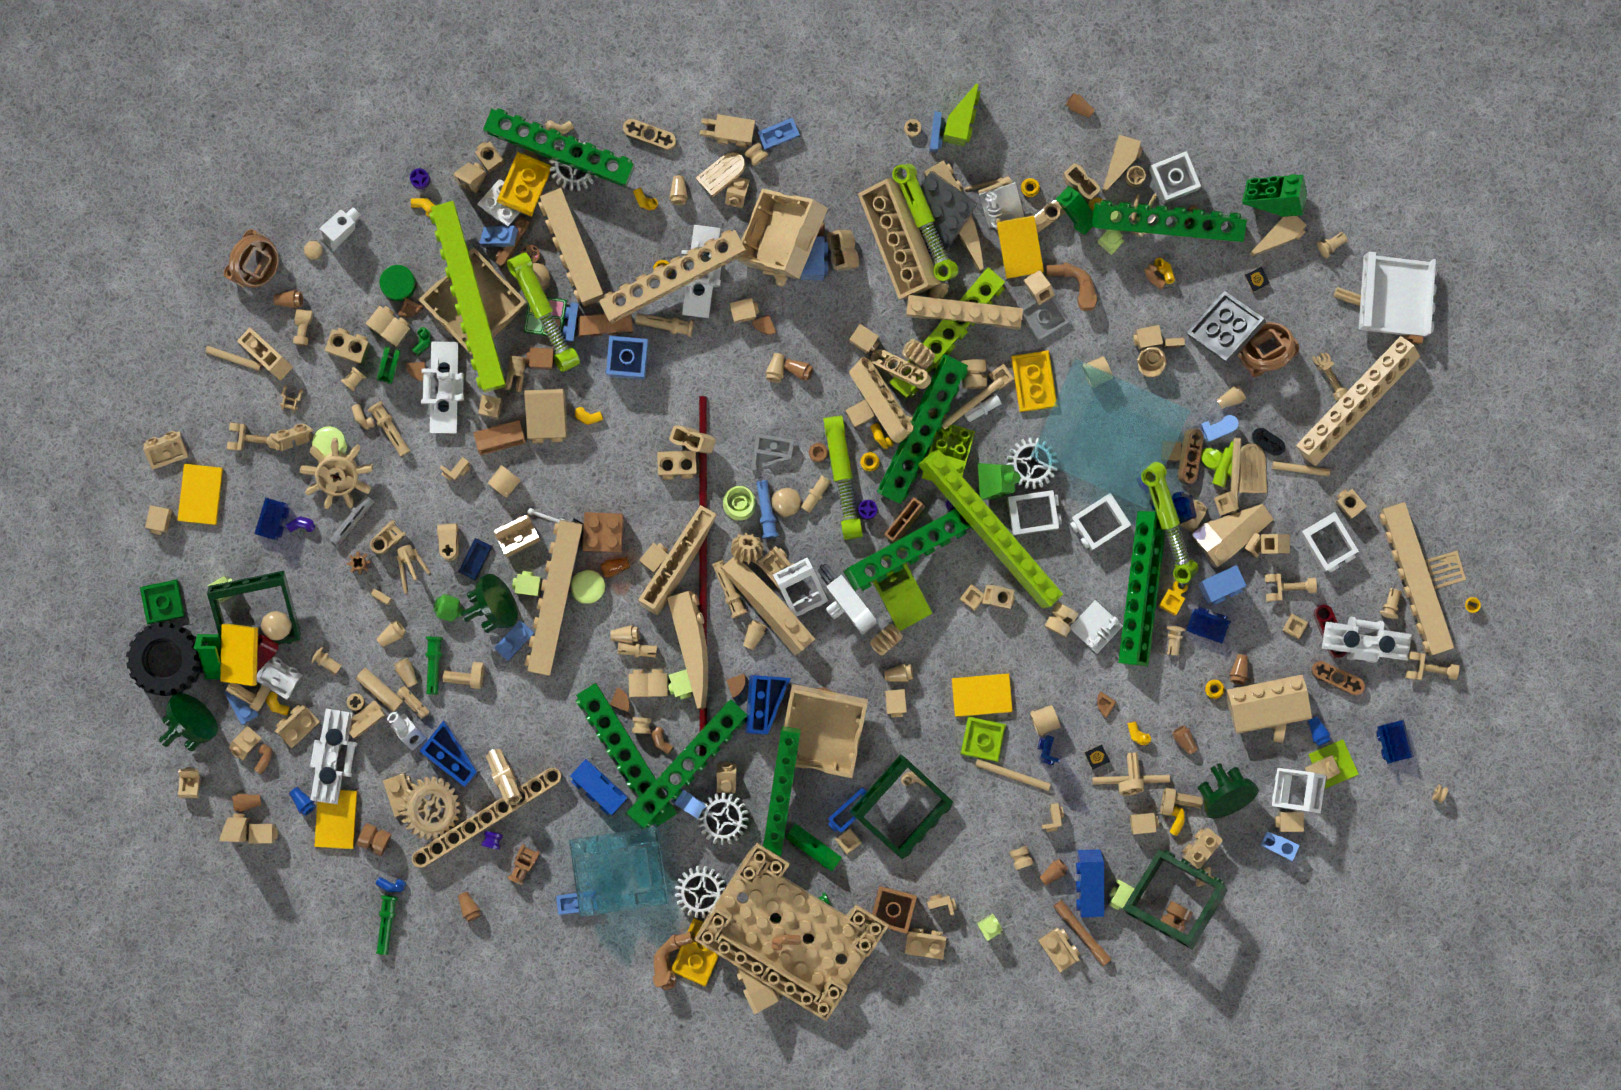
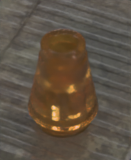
(614, 566)

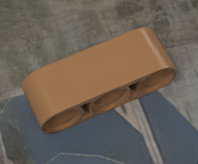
(599, 324)

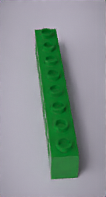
(494, 128)
(1234, 231)
(920, 418)
(860, 580)
(1142, 590)
(584, 700)
(730, 711)
(781, 789)

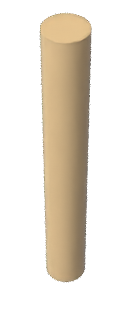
(233, 358)
(1301, 468)

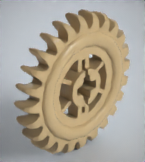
(412, 808)

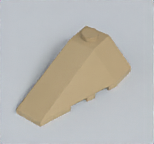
(1227, 535)
(757, 993)

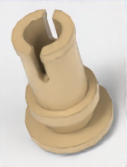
(1330, 245)
(1390, 607)
(1174, 639)
(327, 662)

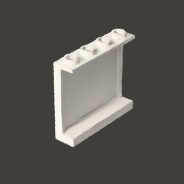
(1397, 295)

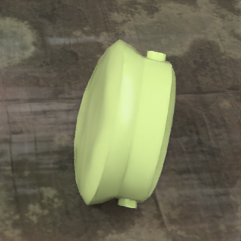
(324, 437)
(739, 503)
(587, 586)

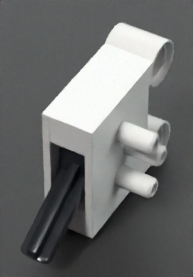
(846, 601)

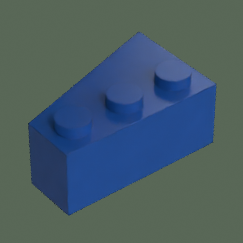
(763, 702)
(448, 754)
(598, 787)
(1090, 884)

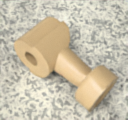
(302, 320)

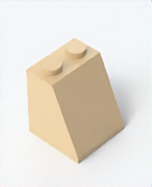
(546, 415)

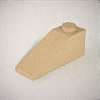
(1123, 157)
(470, 176)
(1284, 232)
(265, 354)
(236, 829)

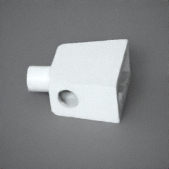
(335, 233)

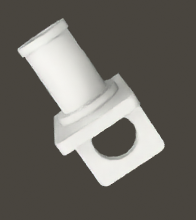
(405, 729)

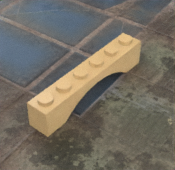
(964, 311)

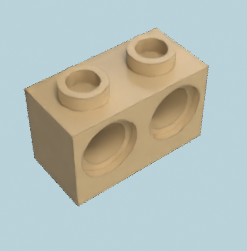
(346, 350)
(677, 459)

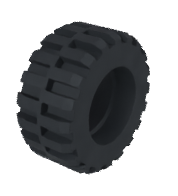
(139, 654)

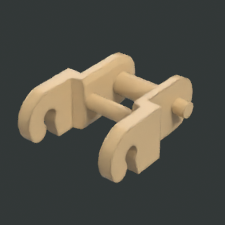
(292, 399)

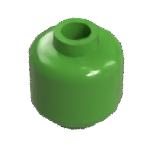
(447, 608)

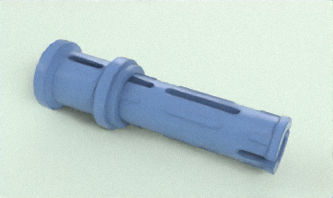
(767, 519)

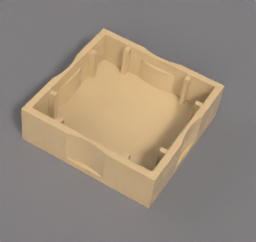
(781, 233)
(498, 296)
(829, 728)

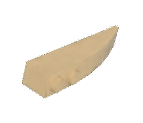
(968, 234)
(677, 561)
(769, 606)
(692, 641)

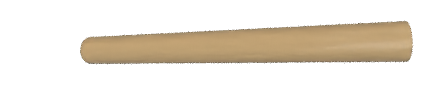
(972, 403)
(1235, 469)
(1012, 774)
(1117, 779)

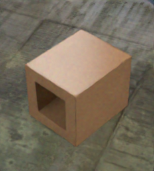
(540, 358)

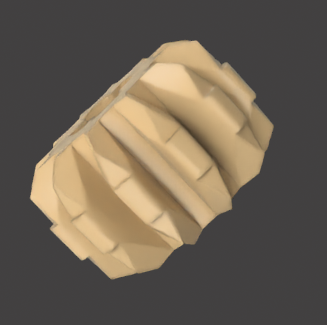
(918, 354)
(747, 548)
(886, 639)

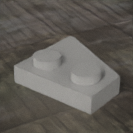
(770, 450)

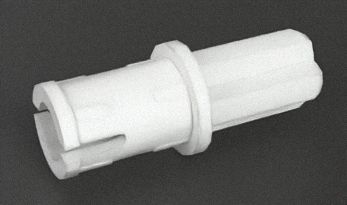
(983, 408)

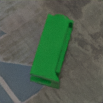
(1076, 209)
(210, 654)

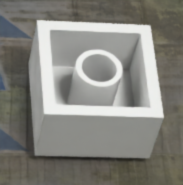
(1174, 177)

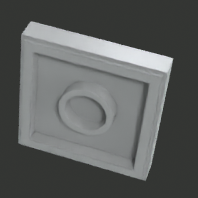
(1044, 318)

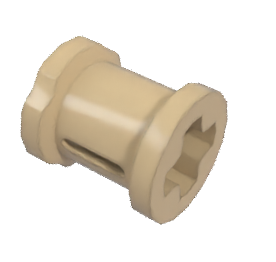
(353, 378)

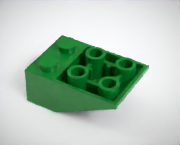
(1277, 194)

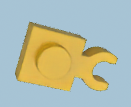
(1172, 599)

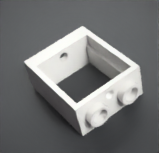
(1116, 511)
(1014, 518)
(1315, 551)
(800, 571)
(1313, 793)

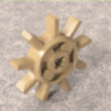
(344, 482)

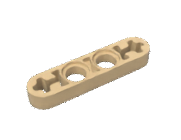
(899, 370)

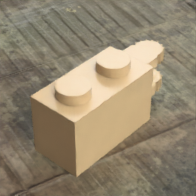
(730, 130)

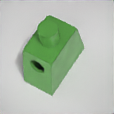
(996, 480)

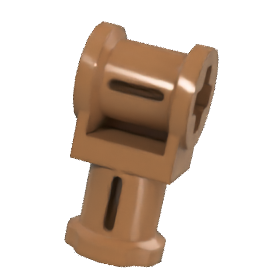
(524, 863)

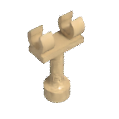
(1325, 365)
(241, 428)
(1310, 585)
(1452, 671)

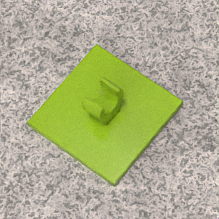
(1342, 758)

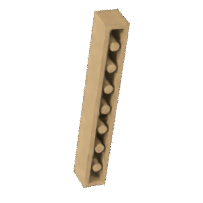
(1416, 579)
(554, 598)

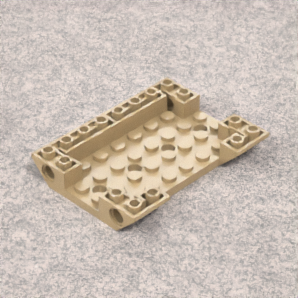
(800, 972)

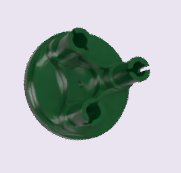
(494, 601)
(190, 719)
(1231, 795)

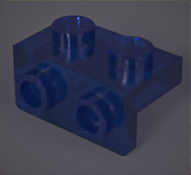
(1184, 506)
(271, 519)
(1208, 625)
(1394, 741)
(1044, 746)

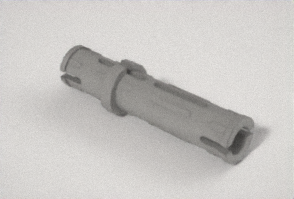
(337, 538)

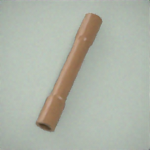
(1065, 912)

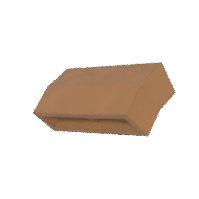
(499, 437)
(907, 523)

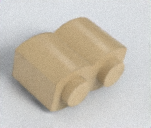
(1077, 179)
(842, 250)
(388, 326)
(692, 439)
(648, 684)

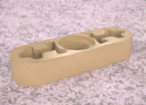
(648, 127)

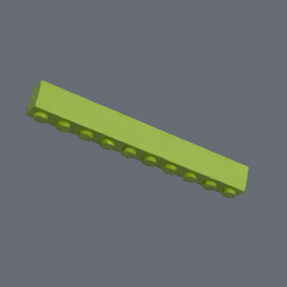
(468, 295)
(990, 529)

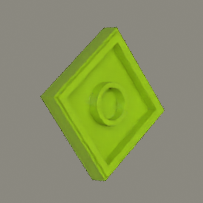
(983, 739)

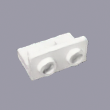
(279, 677)

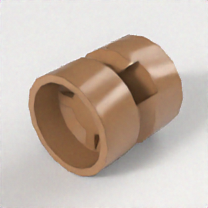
(373, 839)
(1176, 911)

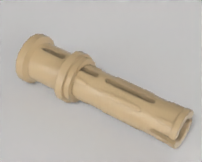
(673, 325)
(384, 421)
(732, 597)

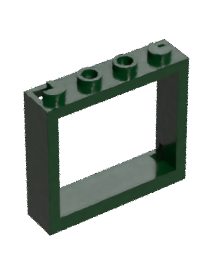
(249, 585)
(879, 788)
(1187, 940)

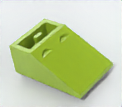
(957, 126)
(955, 446)
(902, 598)

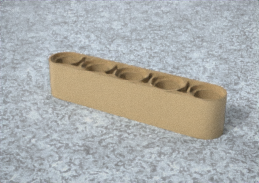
(881, 400)

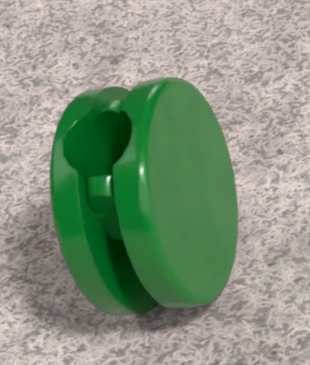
(397, 283)
(388, 366)

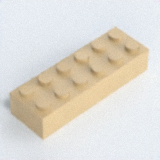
(898, 239)
(573, 250)

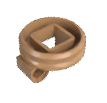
(240, 255)
(1258, 363)

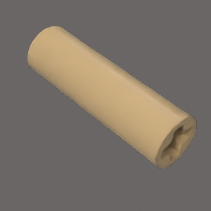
(379, 689)

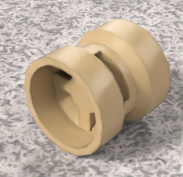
(1135, 176)
(1021, 857)

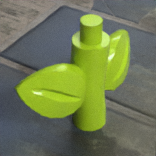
(1221, 463)

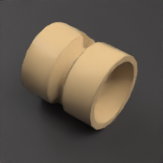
(975, 377)
(1061, 619)

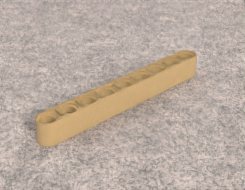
(477, 819)

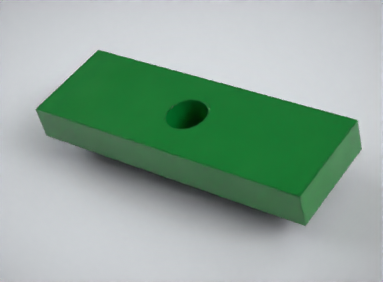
(813, 847)

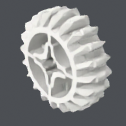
(573, 175)
(1023, 461)
(728, 802)
(684, 888)

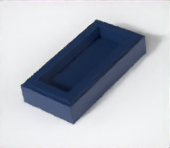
(475, 559)

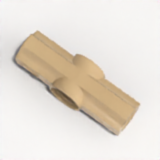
(1043, 220)
(503, 776)

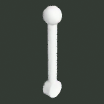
(531, 512)

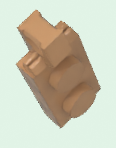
(505, 254)

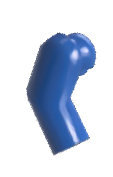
(391, 887)

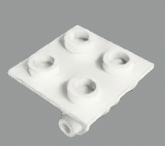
(1001, 205)
(500, 212)
(1096, 626)

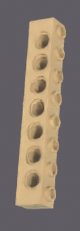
(609, 300)
(1358, 400)

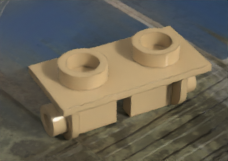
(300, 434)

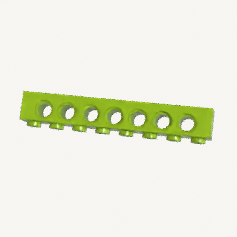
(987, 279)

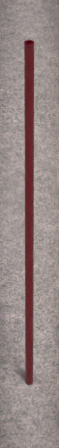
(703, 549)

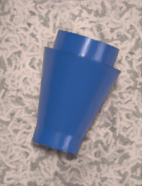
(1319, 732)
(302, 801)

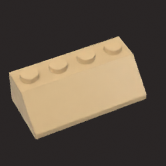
(1269, 704)

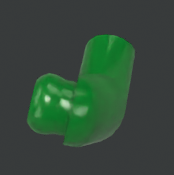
(424, 340)

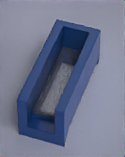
(842, 817)

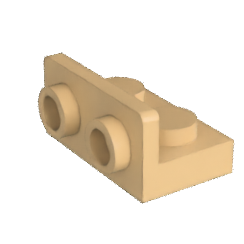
(165, 449)
(366, 719)
(297, 725)
(396, 789)
(925, 944)
(1059, 949)

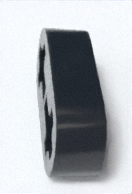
(1271, 438)

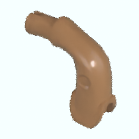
(1087, 298)
(664, 976)

